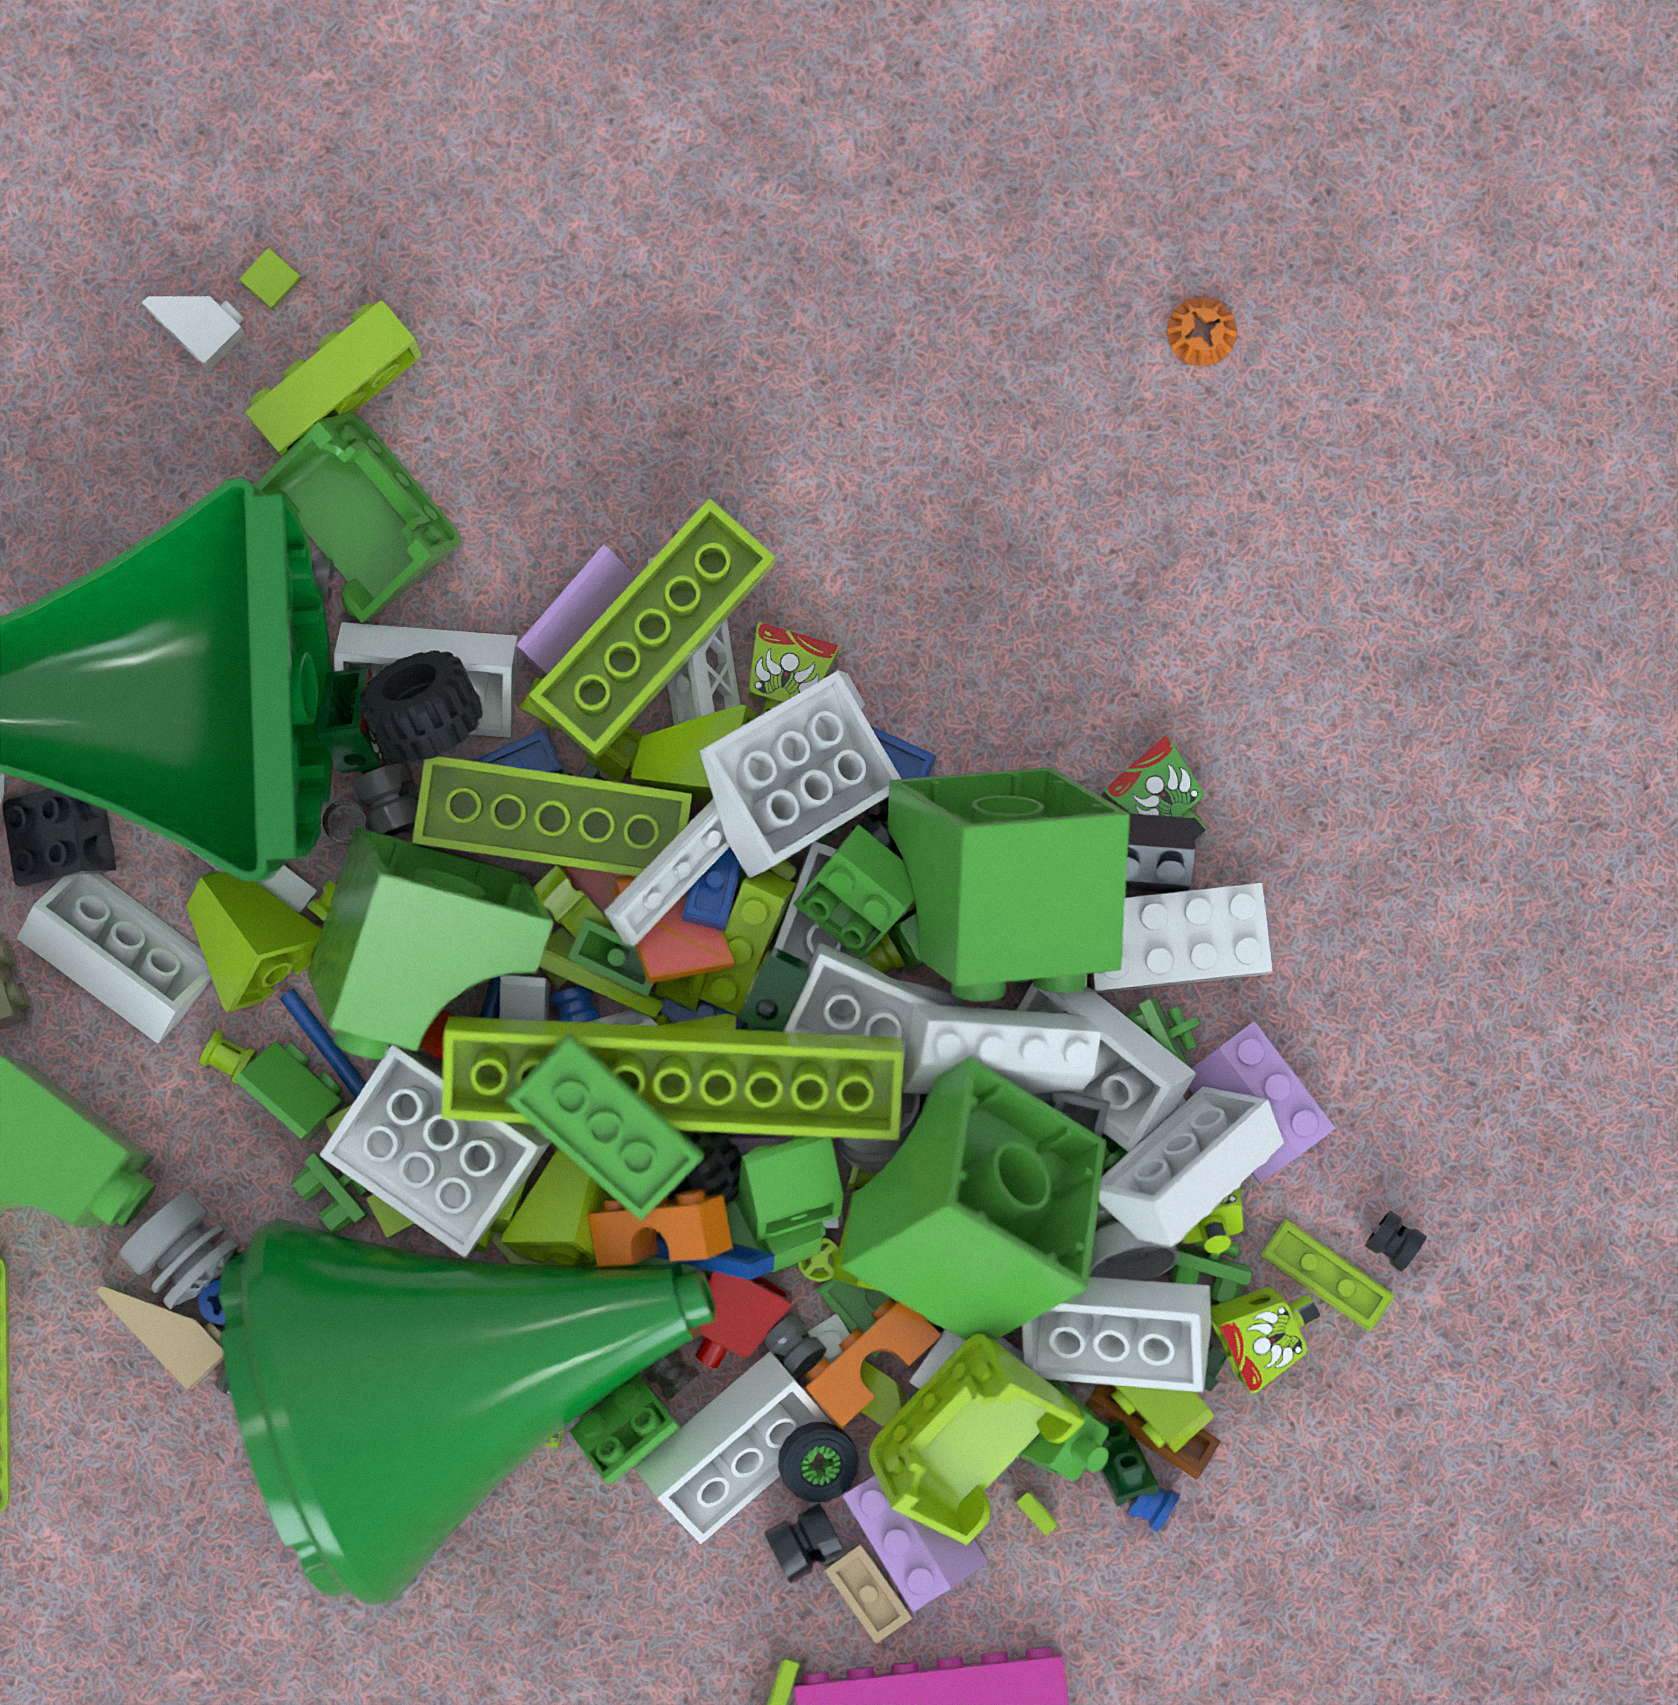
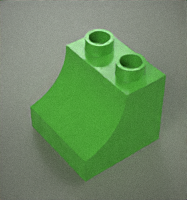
(1012, 878)
(413, 935)
(65, 1154)
(980, 1208)

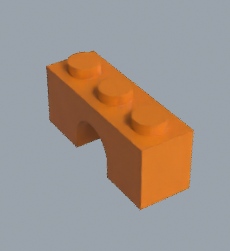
(691, 1225)
(839, 1385)

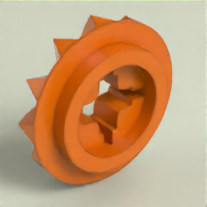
(1196, 350)

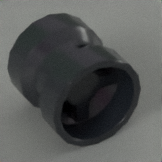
(1396, 1241)

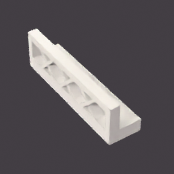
(696, 681)

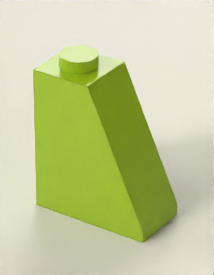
(672, 755)
(248, 938)
(555, 1216)

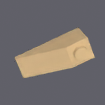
(176, 1339)

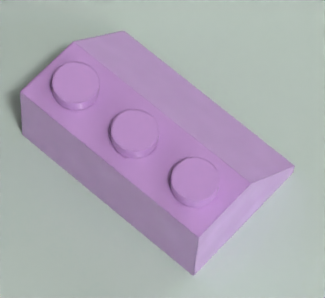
(575, 610)
(1255, 1068)
(915, 1555)

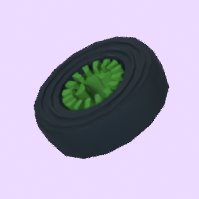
(835, 1473)

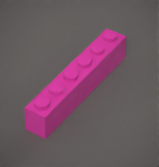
(993, 1681)

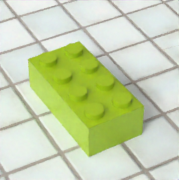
(335, 379)

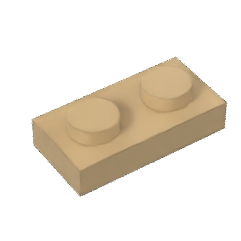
(868, 1593)

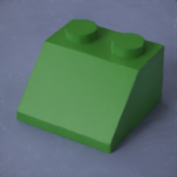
(291, 1089)

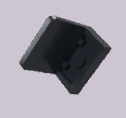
(56, 837)

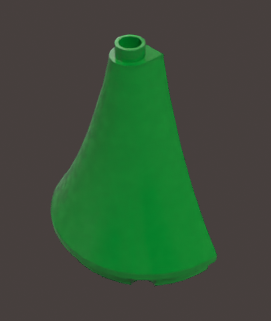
(183, 684)
(412, 1383)

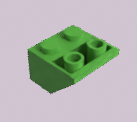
(858, 892)
(790, 1186)
(624, 1429)

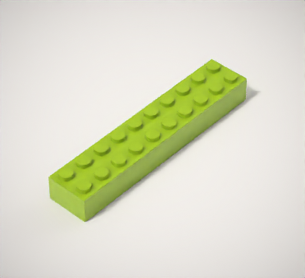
(692, 1074)

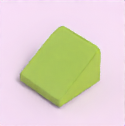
(618, 757)

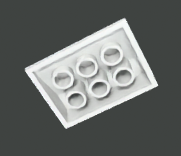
(796, 774)
(429, 1168)

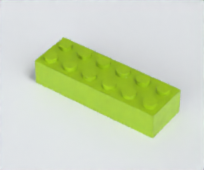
(652, 629)
(546, 816)

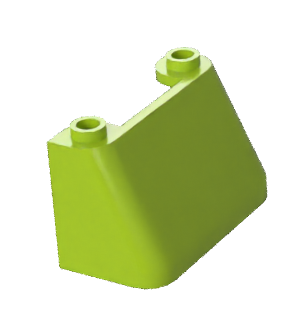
(964, 1434)

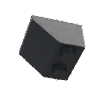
(1160, 853)

